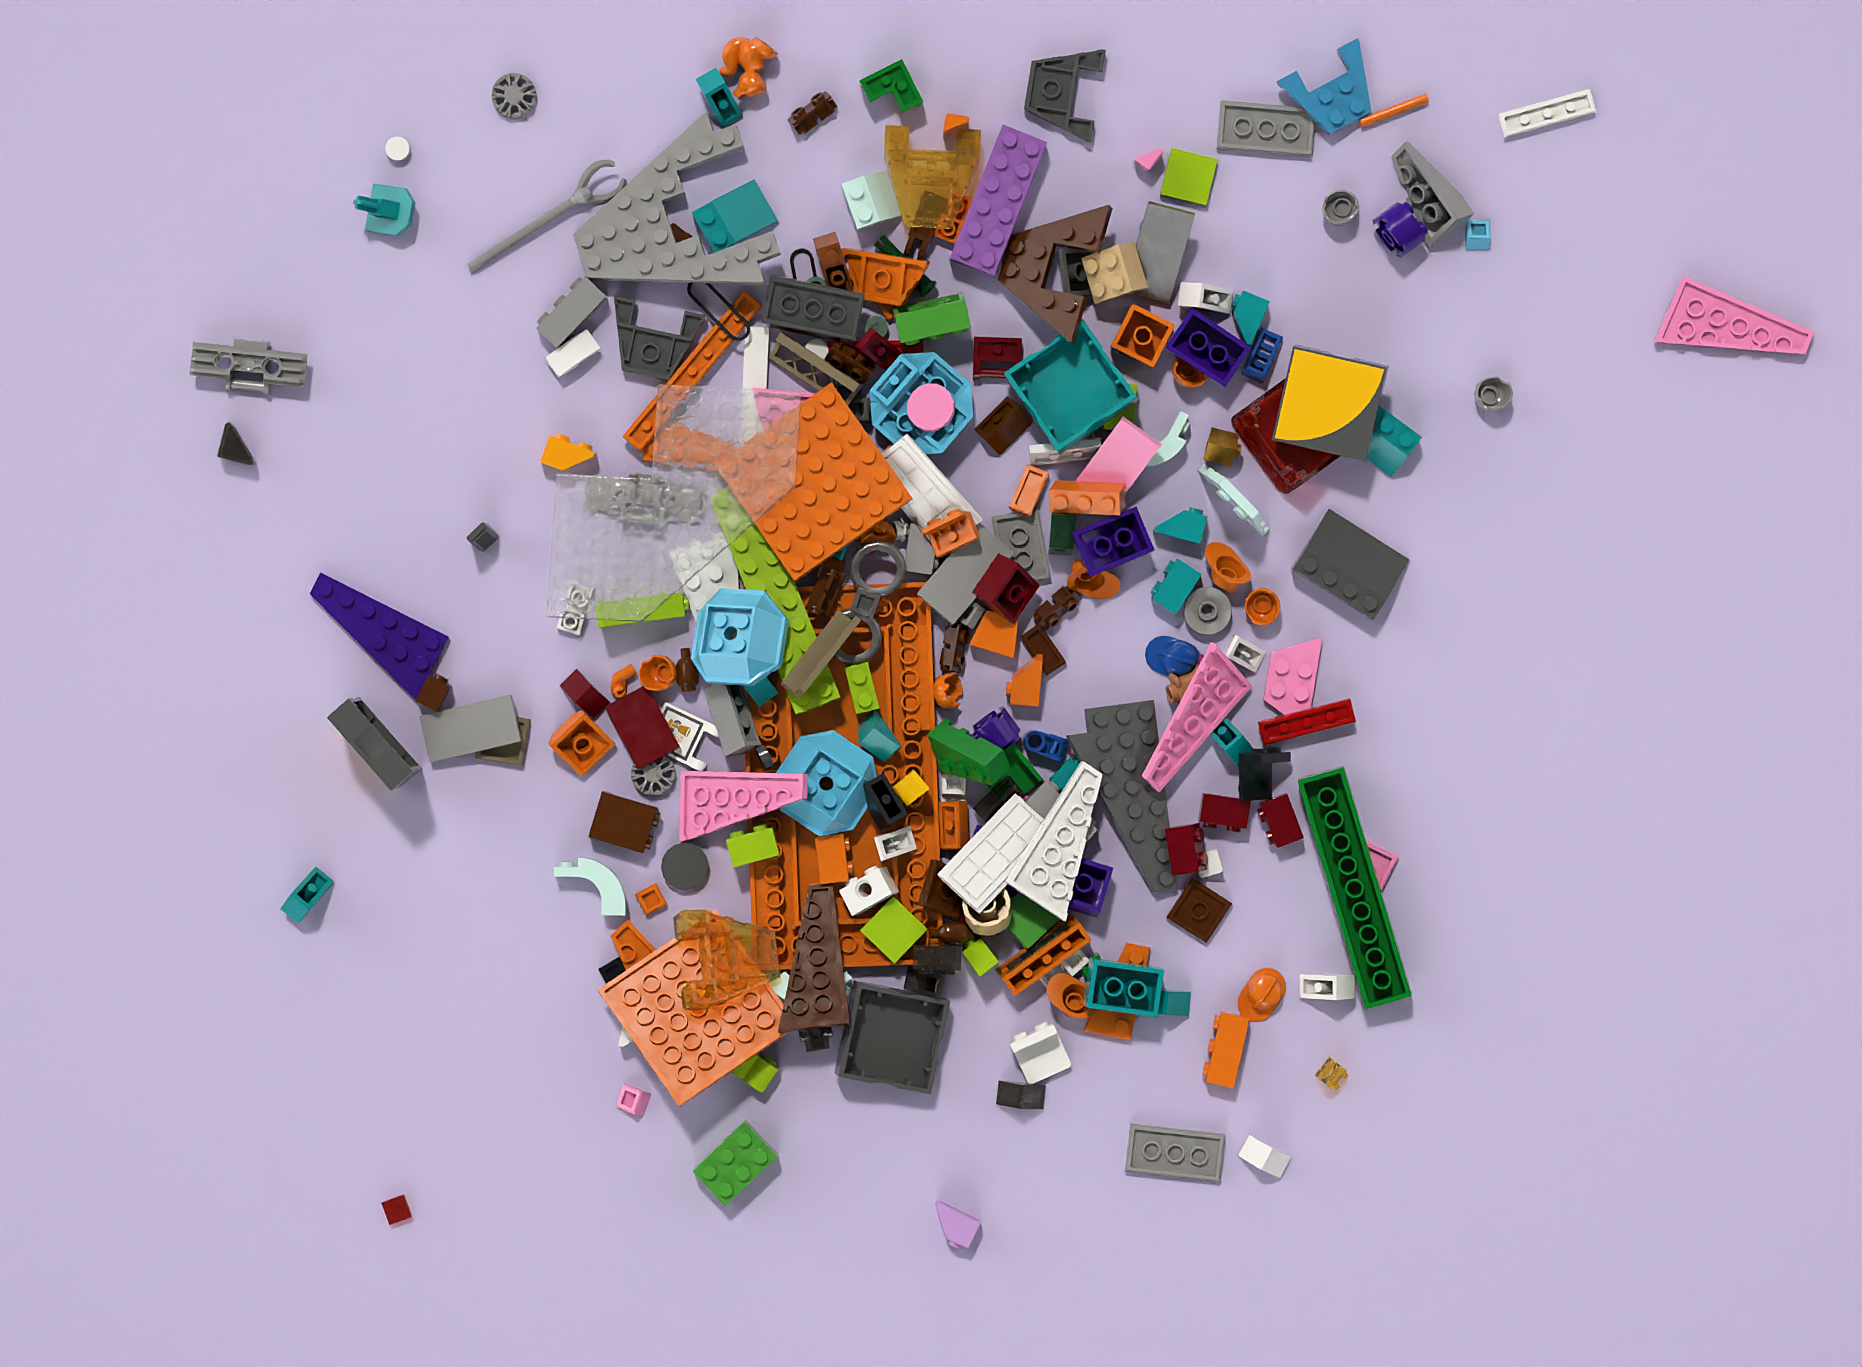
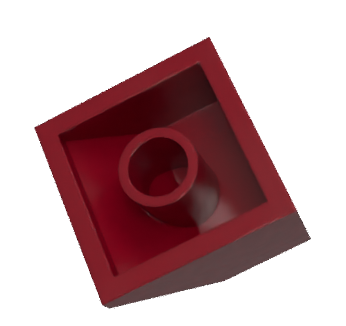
(1006, 588)

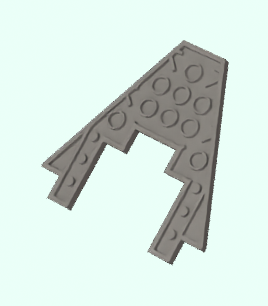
(634, 235)

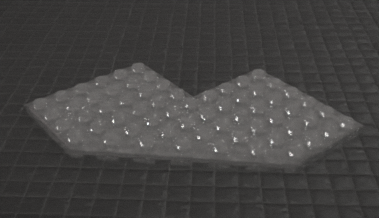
(638, 540)

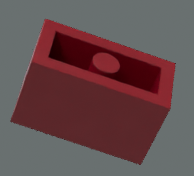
(1223, 811)
(1280, 820)
(1186, 849)

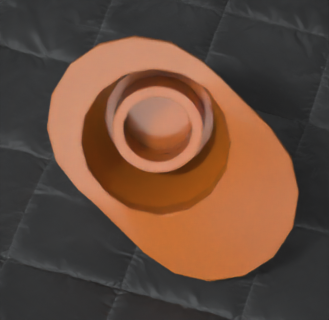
(1227, 568)
(1098, 586)
(1261, 994)
(1068, 996)

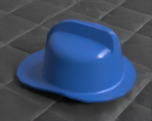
(1171, 655)

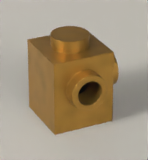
(1222, 447)

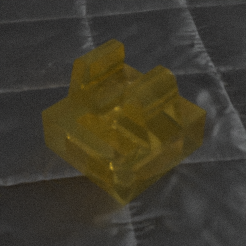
(1331, 1073)

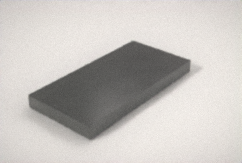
(813, 307)

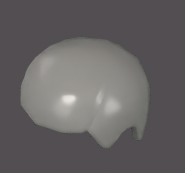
(1340, 207)
(1493, 394)

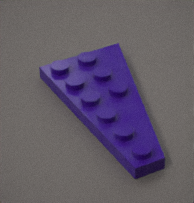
(392, 638)

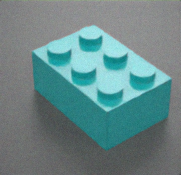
(1123, 987)

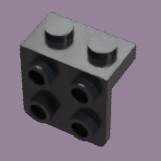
(1256, 772)

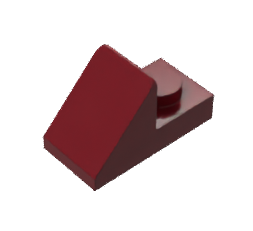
(878, 349)

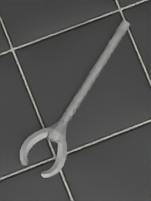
(581, 196)

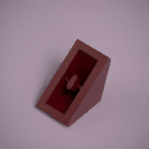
(584, 694)

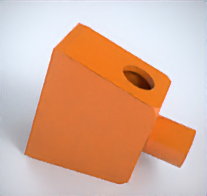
(995, 634)

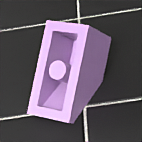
(957, 1225)

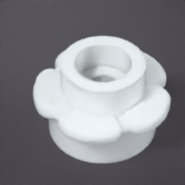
(901, 528)

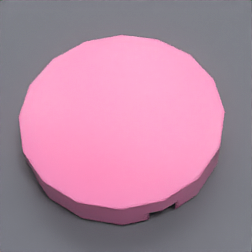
(931, 407)

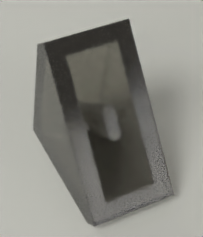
(233, 447)
(925, 984)
(1020, 1095)

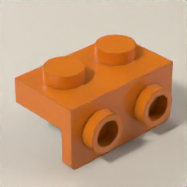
(951, 532)

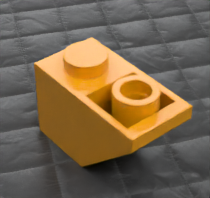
(565, 455)

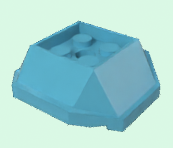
(895, 387)
(758, 643)
(848, 767)

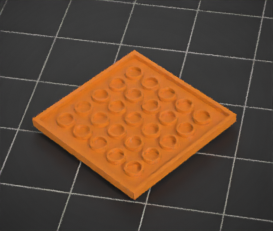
(838, 490)
(689, 1046)

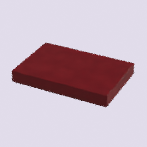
(642, 727)

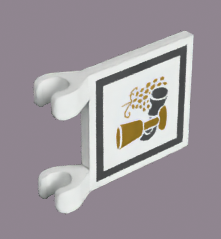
(688, 732)

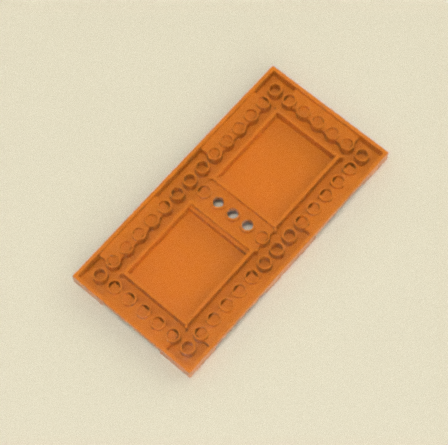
(906, 703)

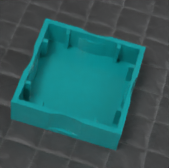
(1071, 388)

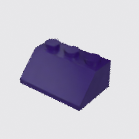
(1208, 347)

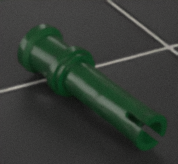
(925, 284)

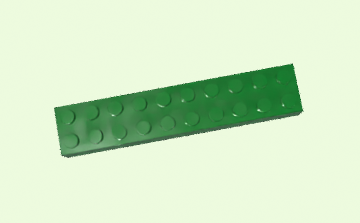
(1354, 887)

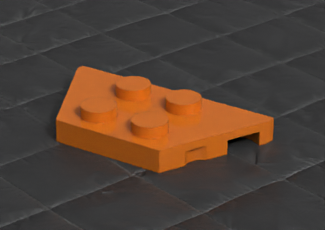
(884, 276)

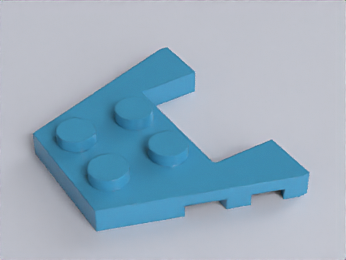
(1340, 99)

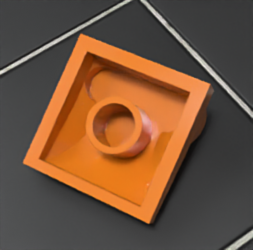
(580, 742)

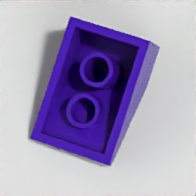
(1113, 541)

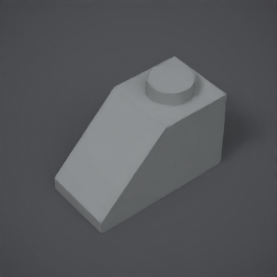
(919, 553)

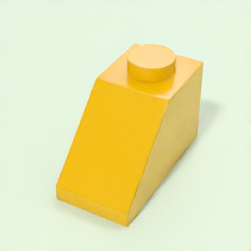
(910, 787)

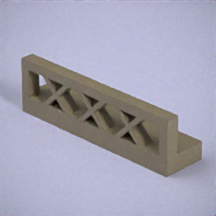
(815, 361)
(819, 653)

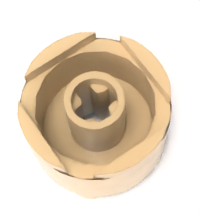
(990, 921)

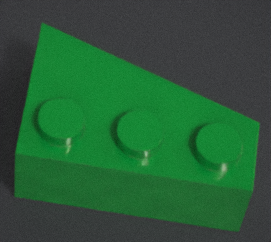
(966, 756)

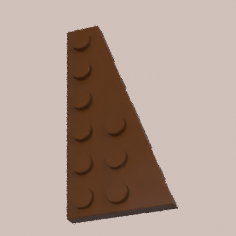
(816, 978)

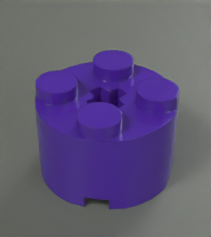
(1400, 229)
(997, 728)

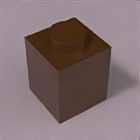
(434, 692)

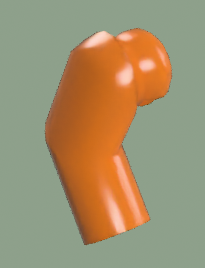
(619, 680)

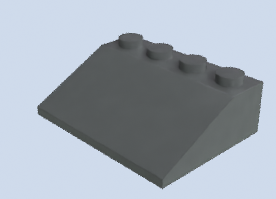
(1350, 564)

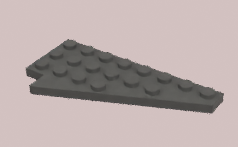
(1120, 747)

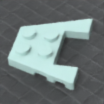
(1227, 492)

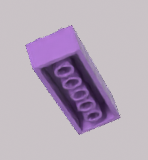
(998, 200)

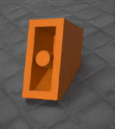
(1026, 683)

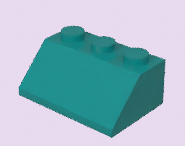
(1391, 442)

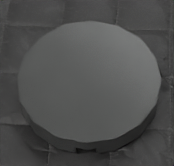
(684, 866)

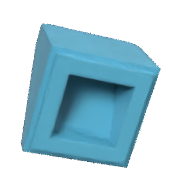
(1477, 235)

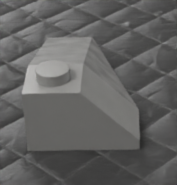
(1430, 194)

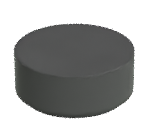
(764, 756)

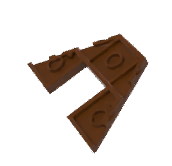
(1030, 260)

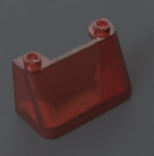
(1283, 463)

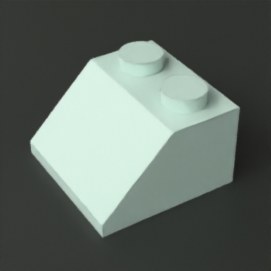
(871, 199)

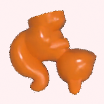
(750, 56)

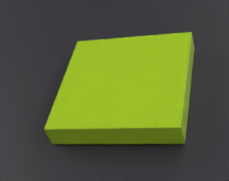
(1188, 176)
(893, 929)

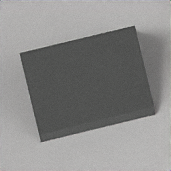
(1072, 271)

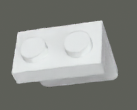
(1040, 1052)

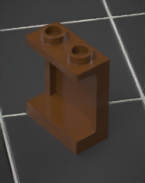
(624, 822)

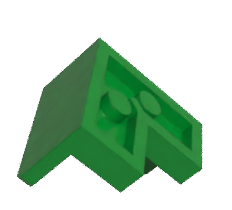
(893, 79)
(1021, 770)

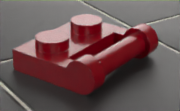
(995, 350)

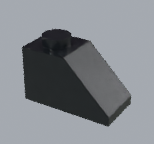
(883, 802)

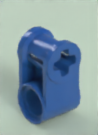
(1047, 745)

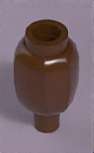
(687, 672)
(952, 933)

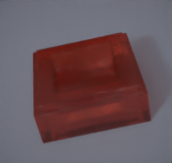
(396, 1209)

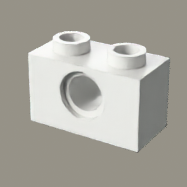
(882, 889)

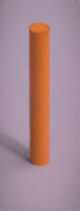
(1393, 110)

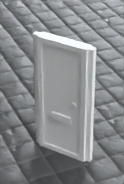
(926, 484)
(989, 857)

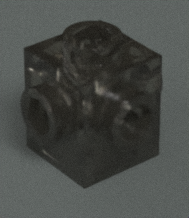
(818, 1042)

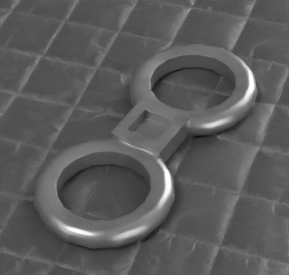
(868, 598)

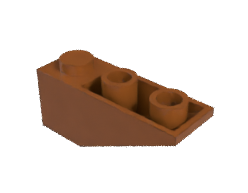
(832, 261)

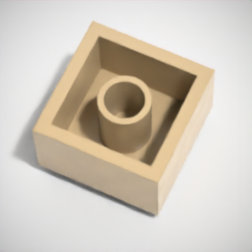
(1114, 272)

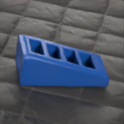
(1253, 373)

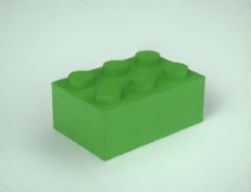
(932, 318)
(735, 1162)

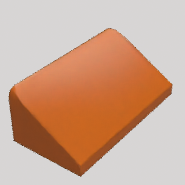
(954, 122)
(953, 824)

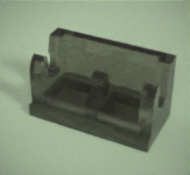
(997, 798)

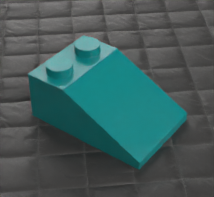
(734, 216)

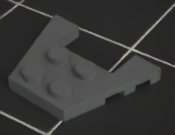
(1052, 90)
(650, 350)

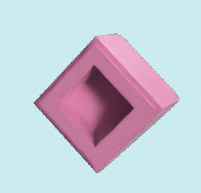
(1148, 160)
(633, 1100)

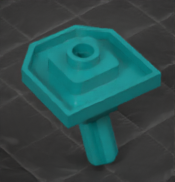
(388, 209)

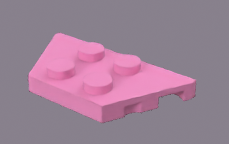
(1292, 677)

